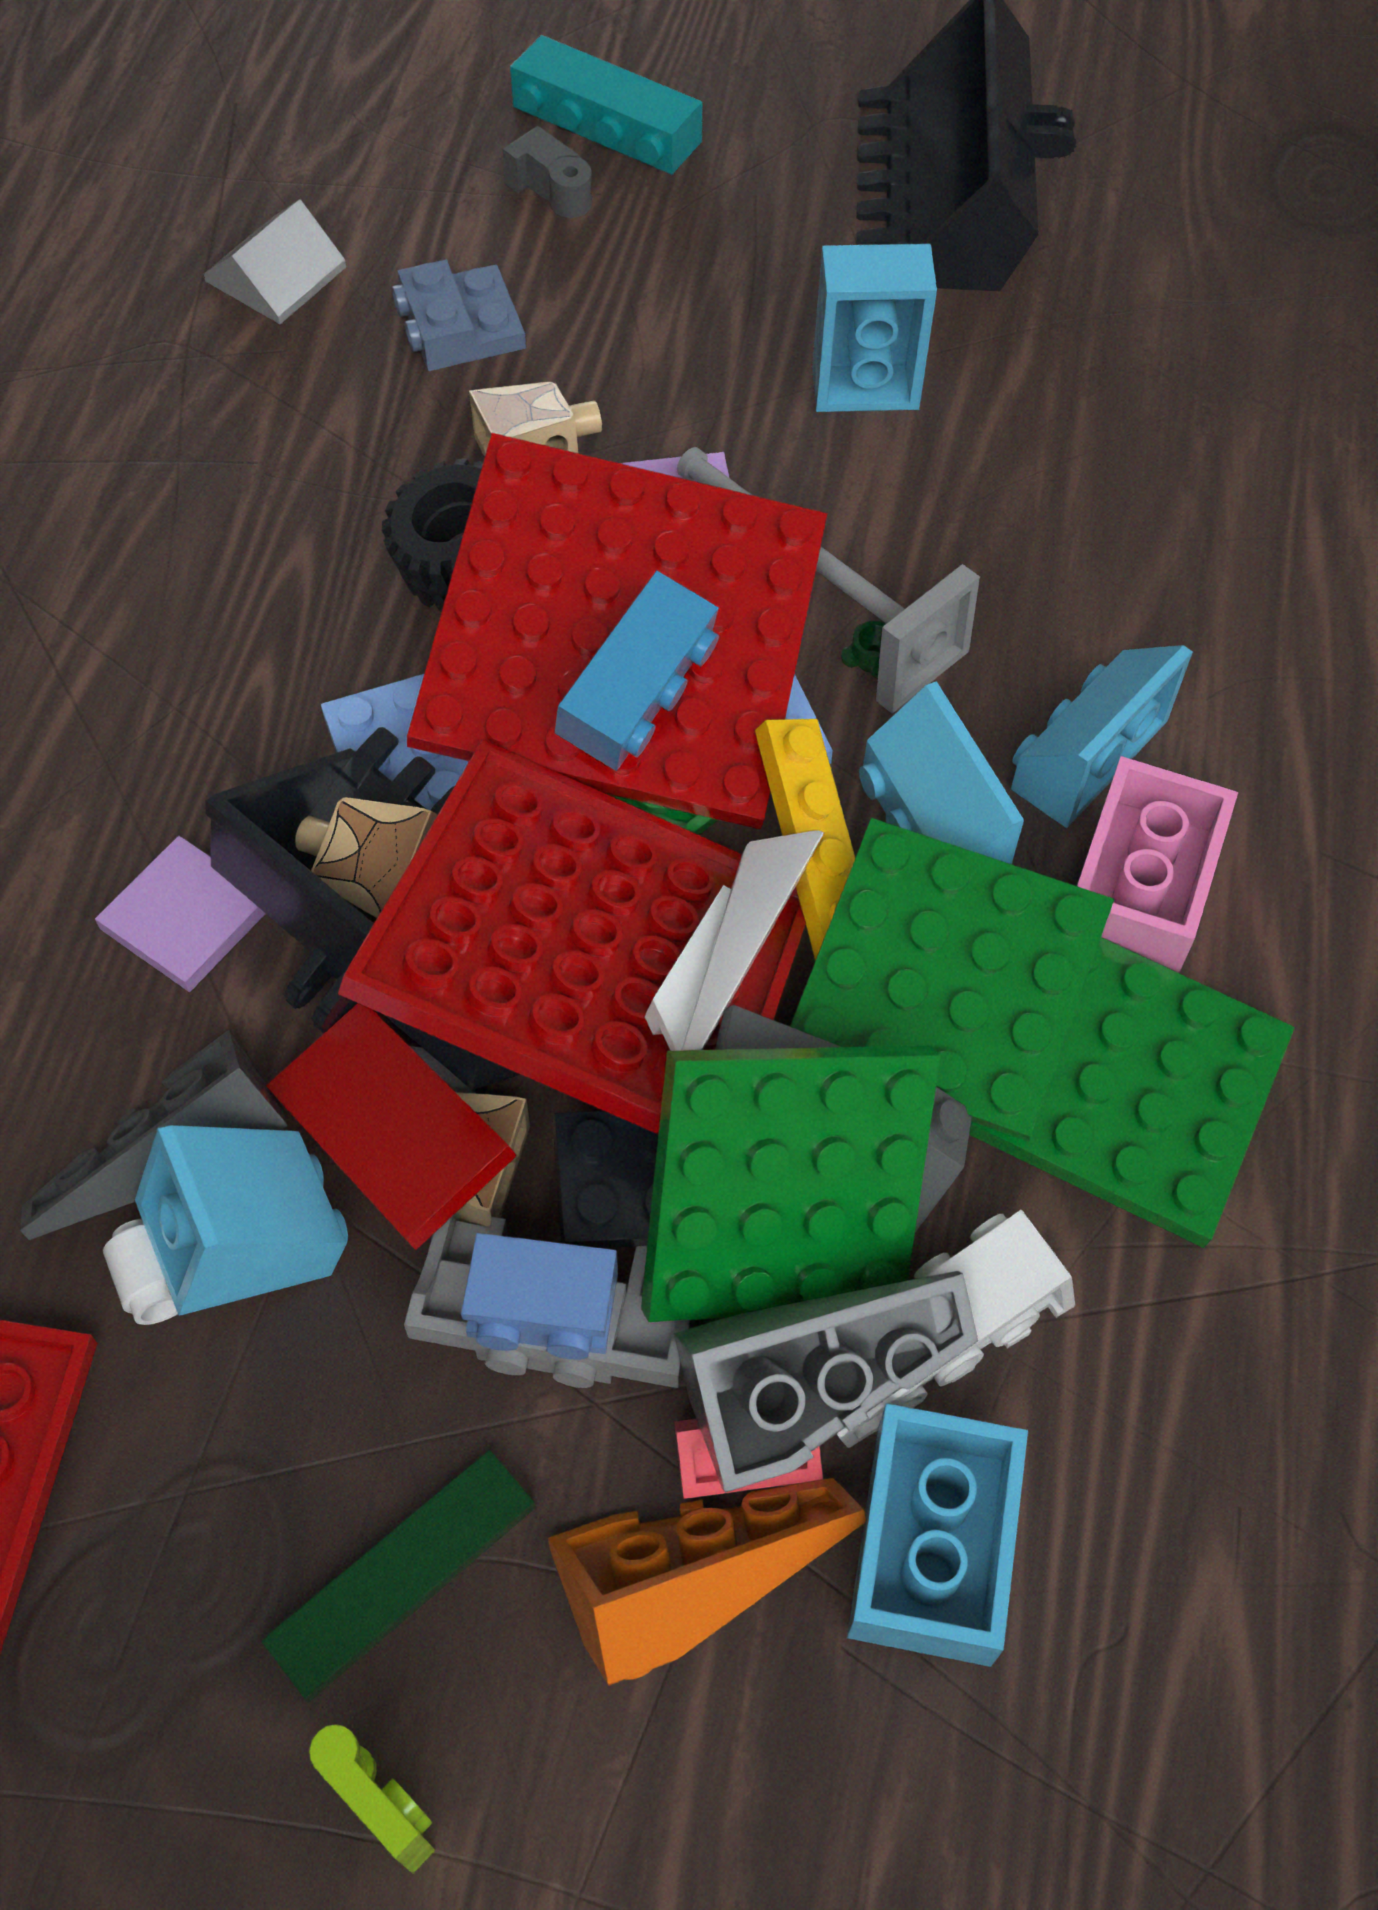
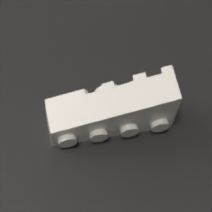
(1008, 1282)

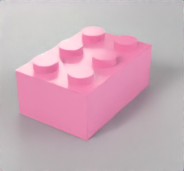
(1157, 858)

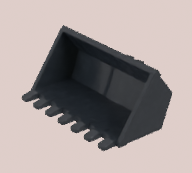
(962, 150)
(258, 855)

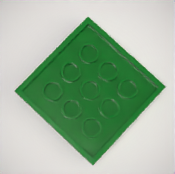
(958, 960)
(1153, 1093)
(785, 1176)

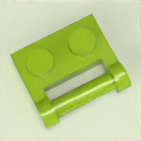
(385, 1811)

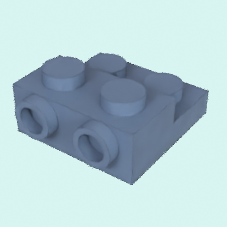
(457, 314)

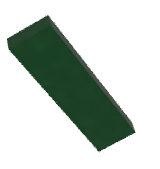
(398, 1575)

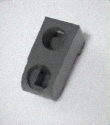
(550, 171)

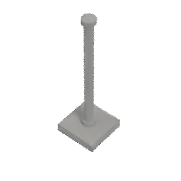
(916, 640)

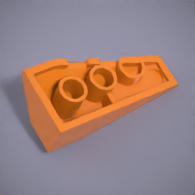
(670, 1583)

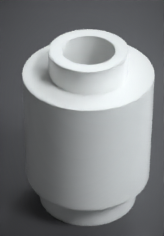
(138, 1274)

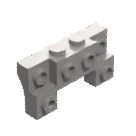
(634, 1346)

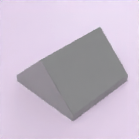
(279, 264)

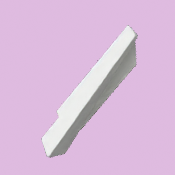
(728, 940)

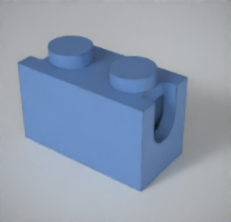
(540, 1295)

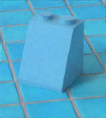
(236, 1214)

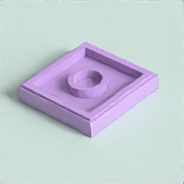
(180, 915)

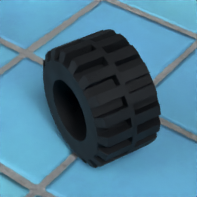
(424, 521)

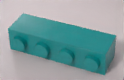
(607, 104)

